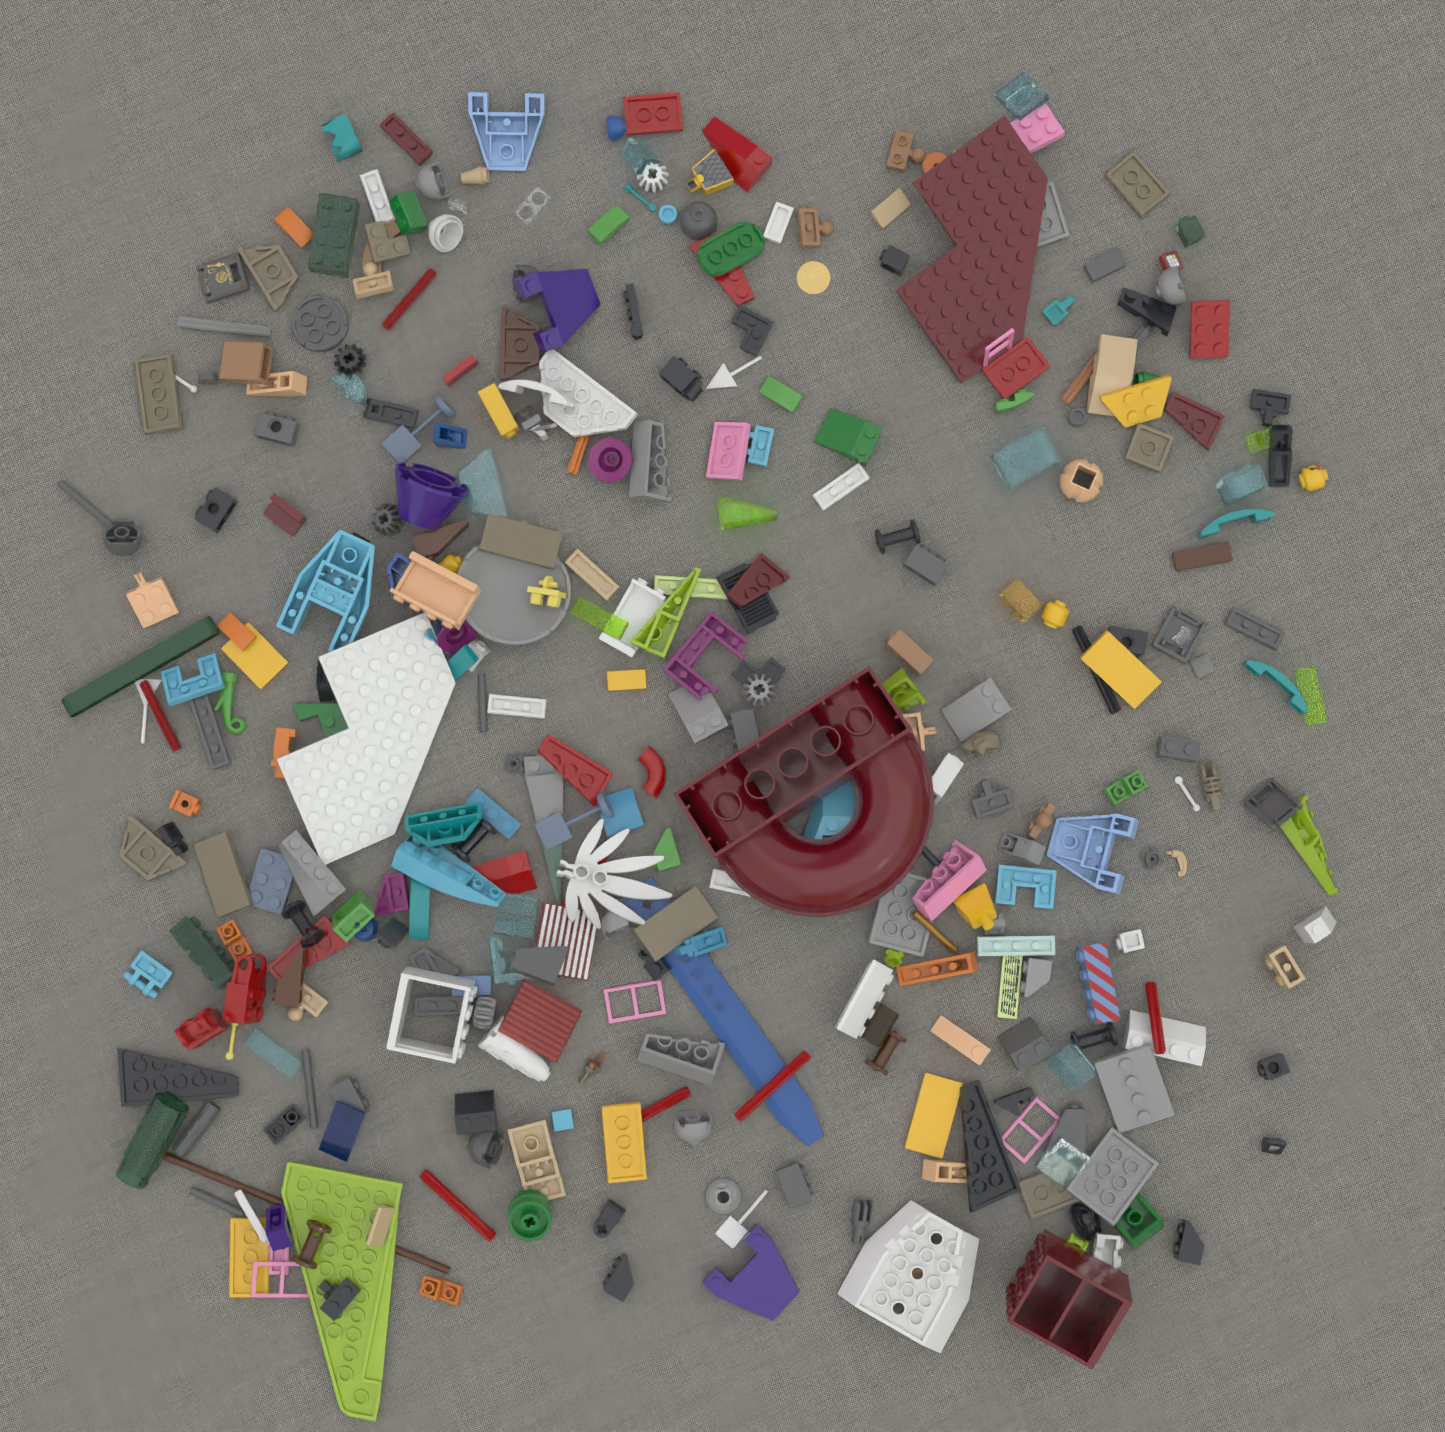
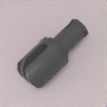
(860, 1219)

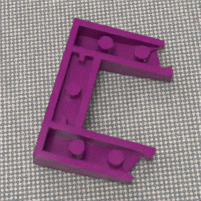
(680, 665)

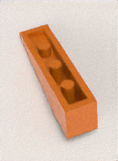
(937, 968)

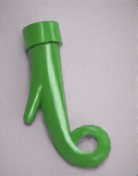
(226, 701)

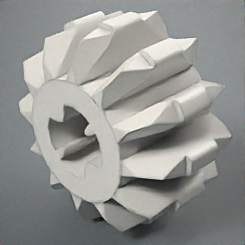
(660, 178)

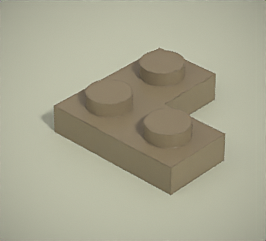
(382, 247)

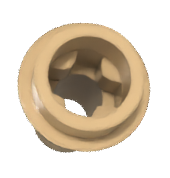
(476, 176)

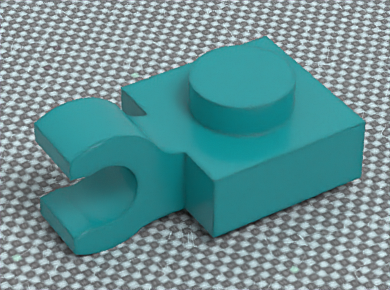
(1057, 311)

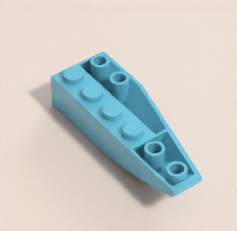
(445, 872)

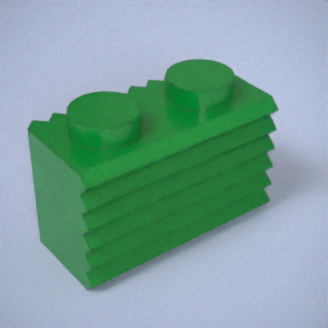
(408, 213)

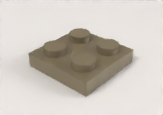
(1149, 447)

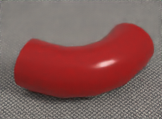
(655, 772)

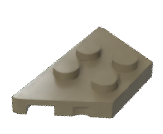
(271, 272)
(147, 851)

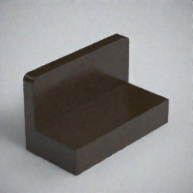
(880, 1025)

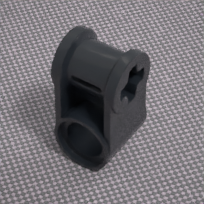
(610, 1216)

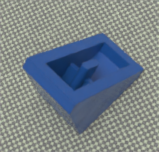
(449, 436)

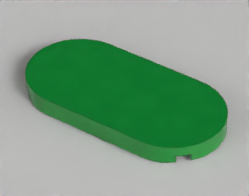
(730, 249)

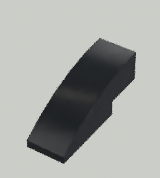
(1280, 455)

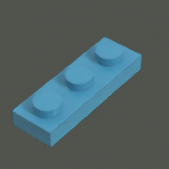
(495, 814)

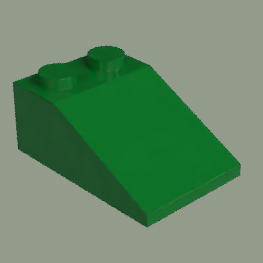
(848, 436)
(1139, 1222)

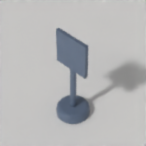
(403, 443)
(555, 830)

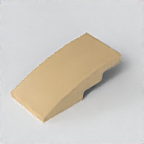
(1111, 370)
(537, 1159)

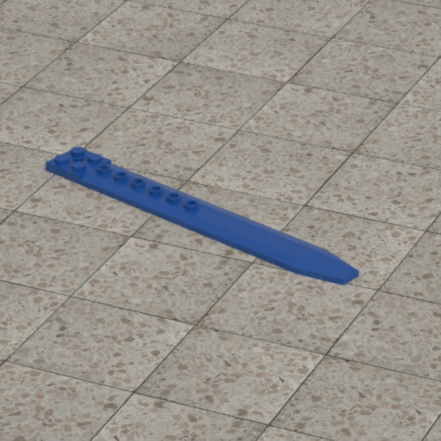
(738, 1032)

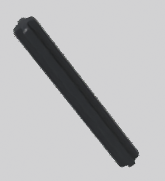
(1104, 688)

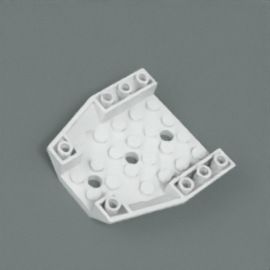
(885, 1275)

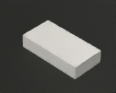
(778, 223)

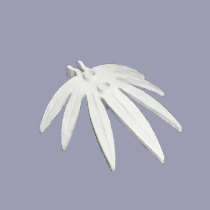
(590, 878)

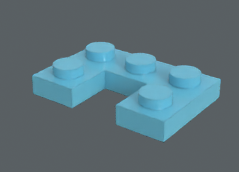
(181, 690)
(1041, 879)

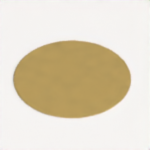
(813, 277)

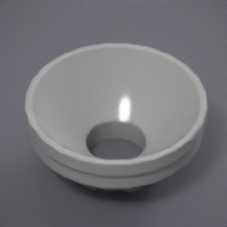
(718, 1186)

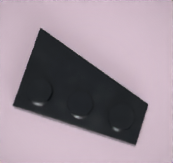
(1153, 310)

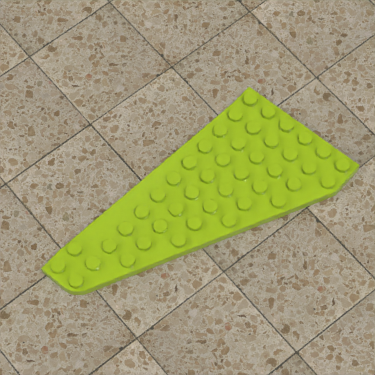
(358, 1336)

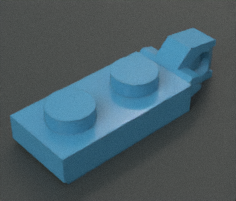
(702, 942)

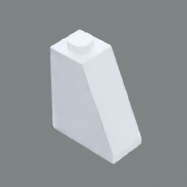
(945, 775)
(1316, 926)

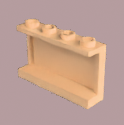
(436, 591)

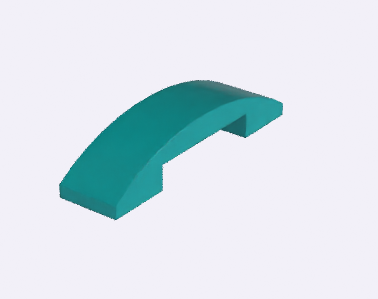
(1256, 515)
(1296, 700)
(419, 910)

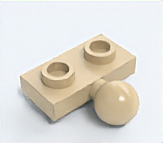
(373, 282)
(311, 1001)

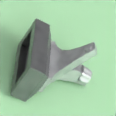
(531, 421)

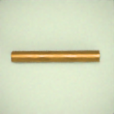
(934, 931)

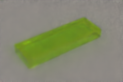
(600, 618)
(1311, 693)

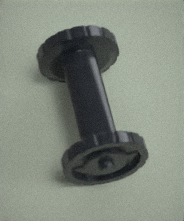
(897, 536)
(473, 839)
(295, 912)
(1094, 1038)

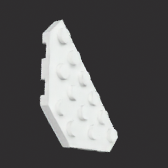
(594, 406)

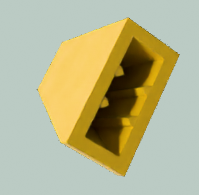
(498, 411)

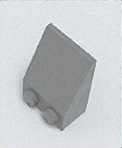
(975, 710)
(699, 717)

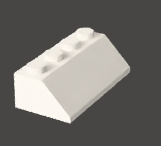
(864, 998)
(1182, 1040)

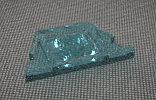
(483, 485)

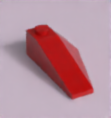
(741, 156)
(510, 873)

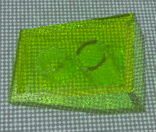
(739, 513)

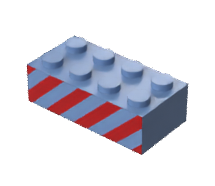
(1098, 983)

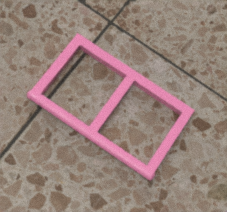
(1010, 334)
(637, 1015)
(1019, 1120)
(282, 1264)

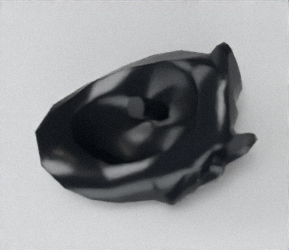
(1085, 1221)

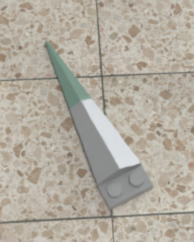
(546, 795)

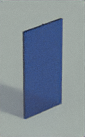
(341, 1131)

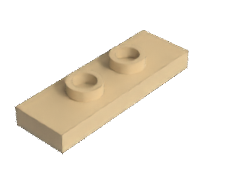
(592, 574)

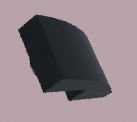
(284, 1124)

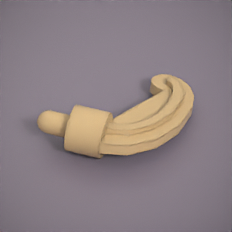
(1181, 861)

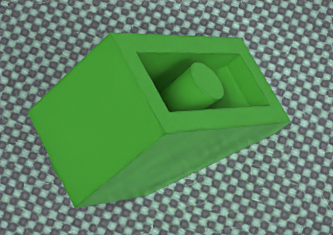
(668, 849)

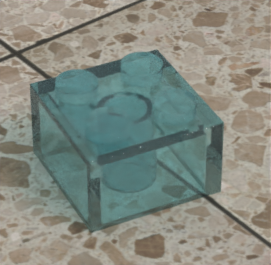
(1241, 484)

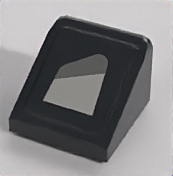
(1273, 1145)

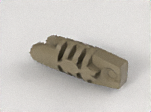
(1212, 786)

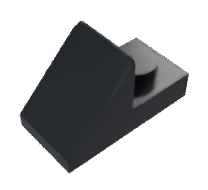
(1009, 1101)

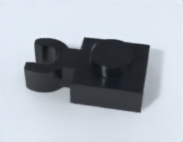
(172, 835)
(655, 969)

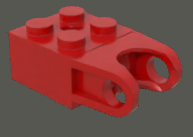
(246, 992)
(201, 1029)

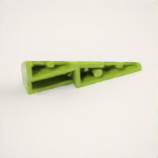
(660, 630)
(903, 690)
(1309, 844)

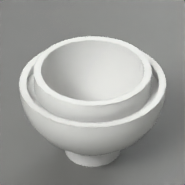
(445, 232)

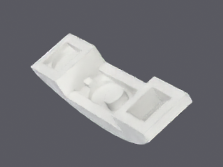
(518, 386)

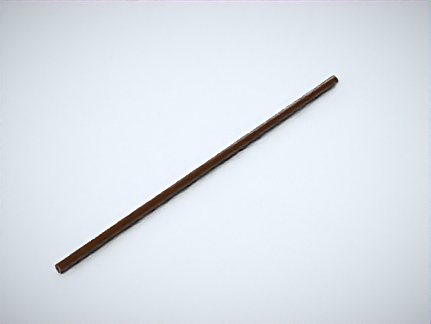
(277, 1201)

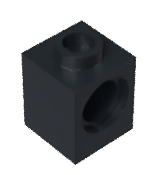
(894, 260)
(1281, 1066)

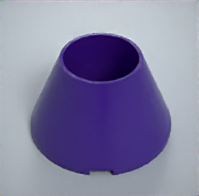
(426, 494)

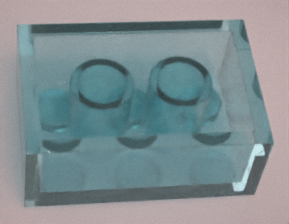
(1025, 458)

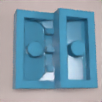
(626, 813)

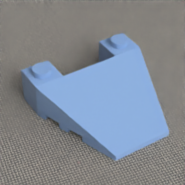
(506, 136)
(1087, 844)

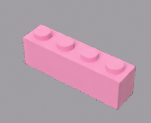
(948, 880)

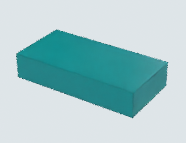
(462, 662)

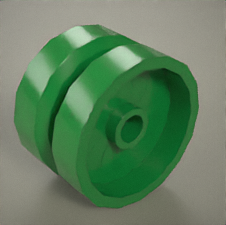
(529, 1215)

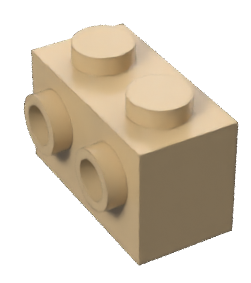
(1284, 967)

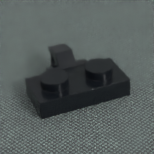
(1269, 404)
(337, 1296)

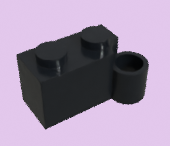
(682, 379)

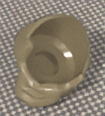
(980, 741)

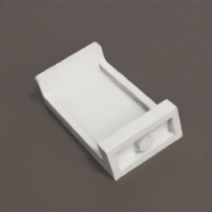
(636, 609)

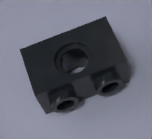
(217, 520)
(1136, 638)

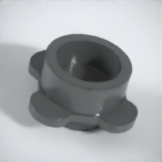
(519, 759)
(1158, 861)

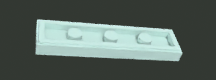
(1015, 945)

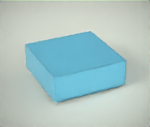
(562, 1120)

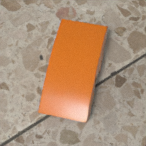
(294, 227)
(237, 631)
(234, 939)
(441, 1290)

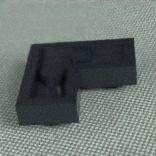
(756, 327)
(771, 669)

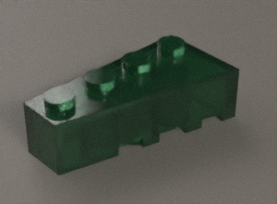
(204, 951)

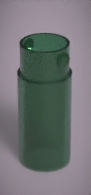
(151, 1140)

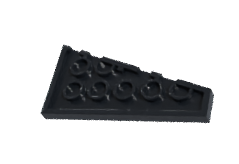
(146, 1075)
(986, 1159)

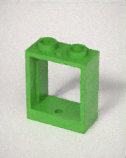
(356, 909)

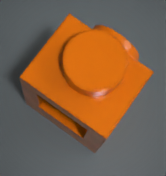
(177, 803)

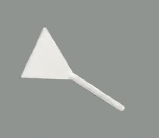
(154, 684)

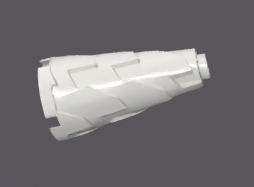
(514, 1053)

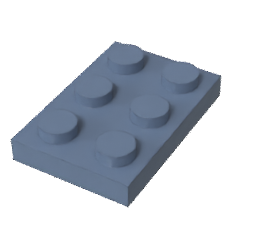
(270, 882)

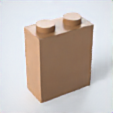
(246, 363)
(908, 652)

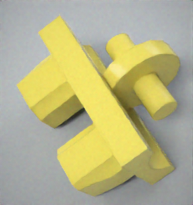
(538, 594)

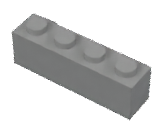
(648, 467)
(310, 873)
(682, 1057)

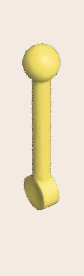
(230, 1055)

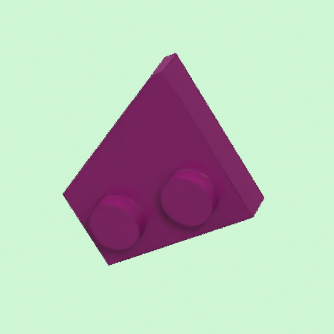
(393, 894)

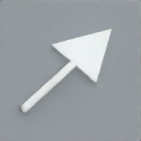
(724, 379)

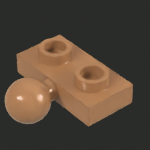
(901, 151)
(810, 228)
(1042, 821)

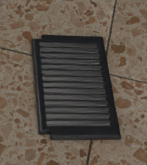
(757, 612)

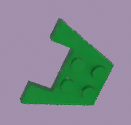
(329, 716)

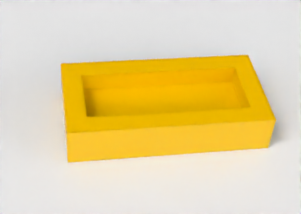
(626, 680)

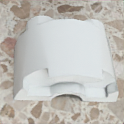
(1106, 1248)

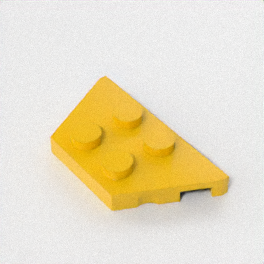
(1139, 401)

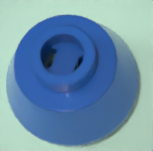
(615, 127)
(370, 933)

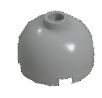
(433, 181)
(1171, 286)
(616, 925)
(693, 1125)

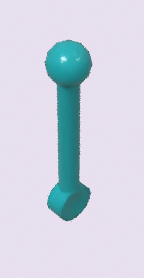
(652, 207)

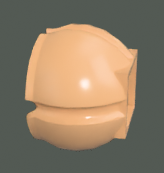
(1075, 491)

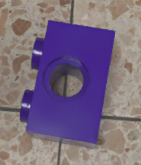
(278, 1227)

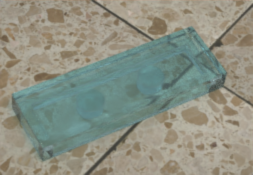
(273, 1053)

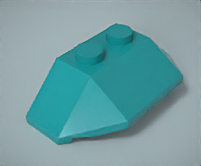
(444, 824)

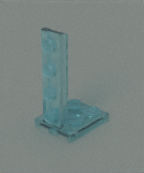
(498, 965)

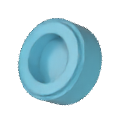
(667, 214)

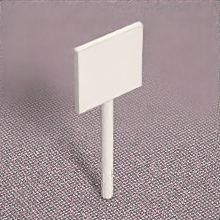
(732, 1231)

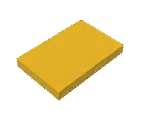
(258, 661)

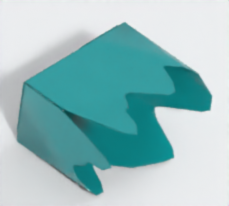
(345, 142)

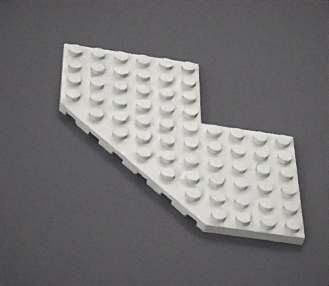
(361, 778)

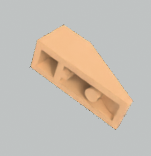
(281, 385)
(960, 1040)
(944, 1171)

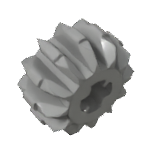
(763, 695)
(484, 1012)

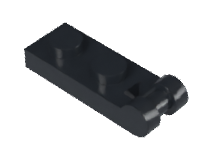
(633, 312)
(391, 413)

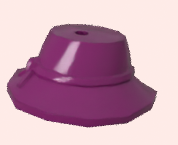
(602, 462)
(453, 640)

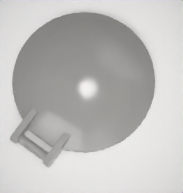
(504, 605)

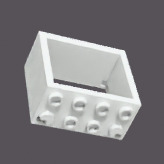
(422, 1048)

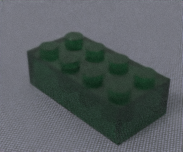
(333, 235)

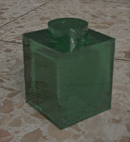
(1189, 230)

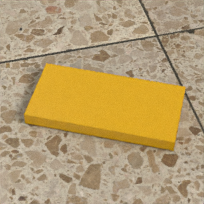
(1120, 669)
(933, 1115)
(624, 1142)
(244, 1249)

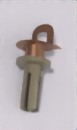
(591, 1067)

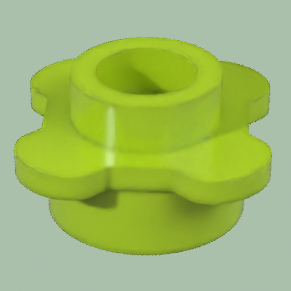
(893, 958)

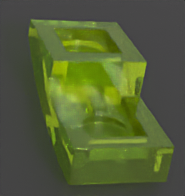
(1258, 440)

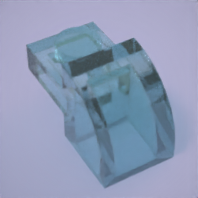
(354, 388)

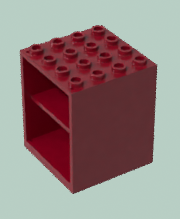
(1068, 1298)

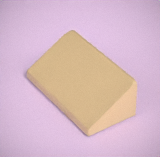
(890, 208)
(380, 1225)

